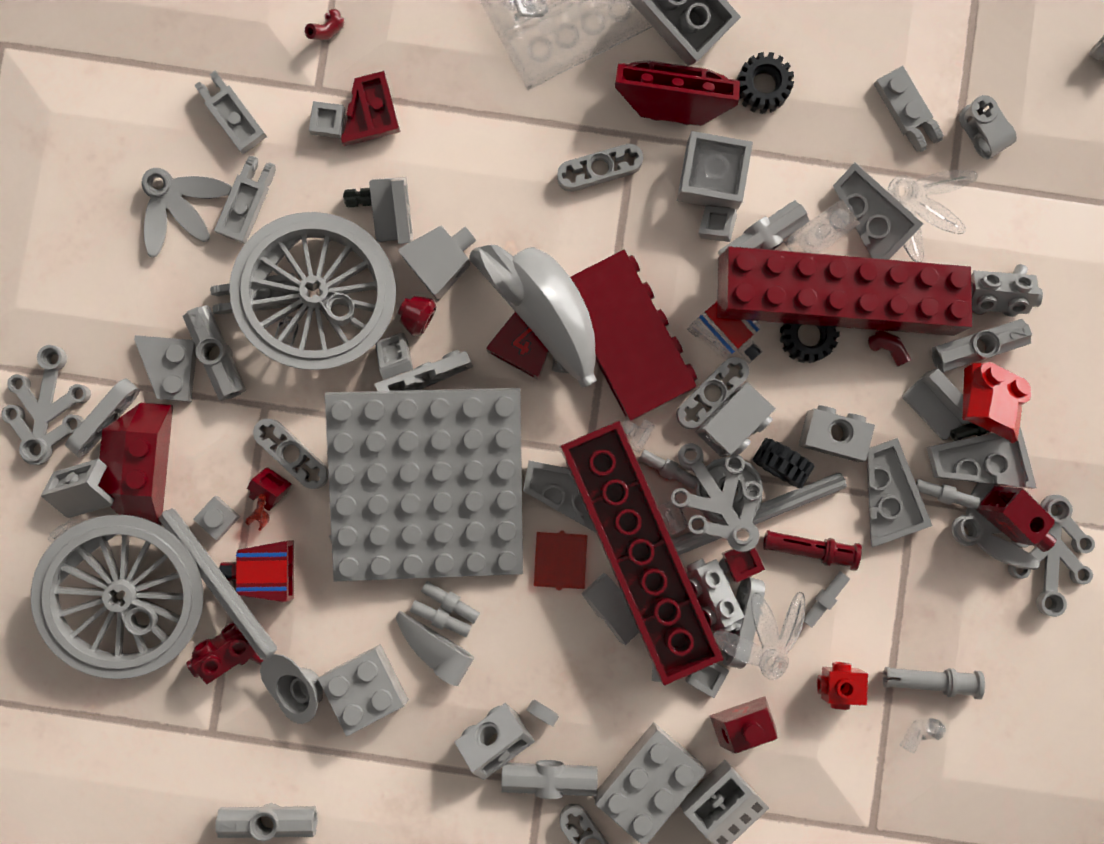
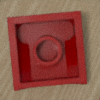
(994, 399)

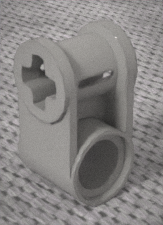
(990, 130)

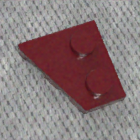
(370, 110)

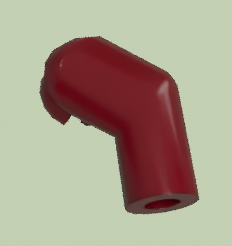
(328, 29)
(890, 343)

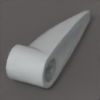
(439, 653)

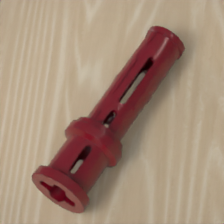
(827, 551)

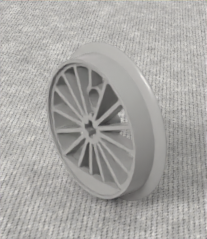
(261, 257)
(78, 544)

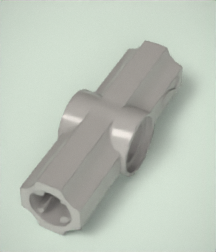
(771, 231)
(205, 336)
(997, 341)
(549, 779)
(246, 822)

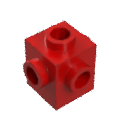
(843, 685)

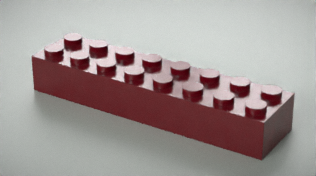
(843, 291)
(641, 553)

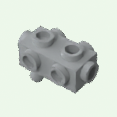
(1005, 292)
(715, 594)

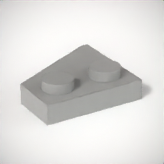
(169, 366)

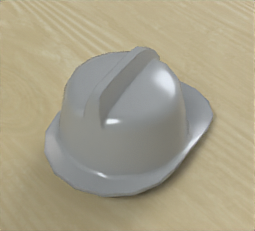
(292, 687)

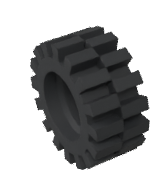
(770, 66)
(808, 353)
(783, 462)

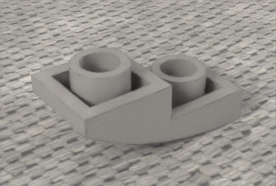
(609, 604)

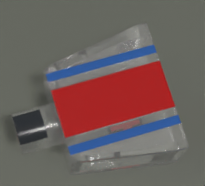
(726, 335)

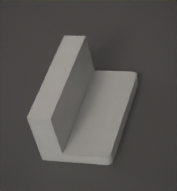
(391, 209)
(937, 402)
(76, 489)

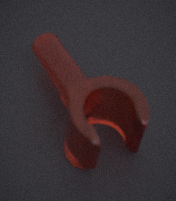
(259, 513)

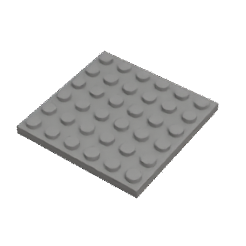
(425, 483)

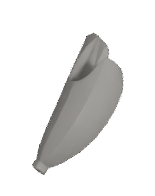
(546, 302)

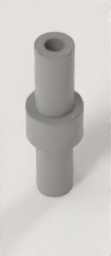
(668, 469)
(947, 494)
(826, 599)
(450, 602)
(440, 618)

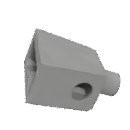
(438, 258)

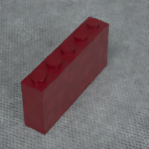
(632, 337)

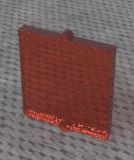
(560, 560)

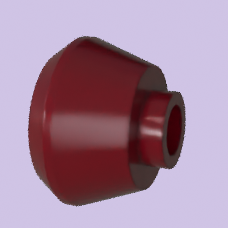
(417, 314)

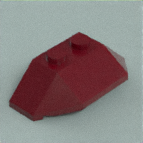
(676, 91)
(137, 460)

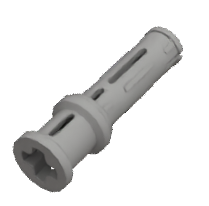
(949, 681)

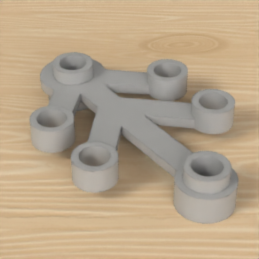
(43, 409)
(721, 501)
(1057, 552)

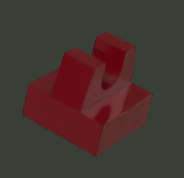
(270, 485)
(743, 563)

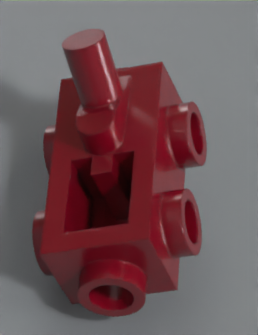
(220, 654)

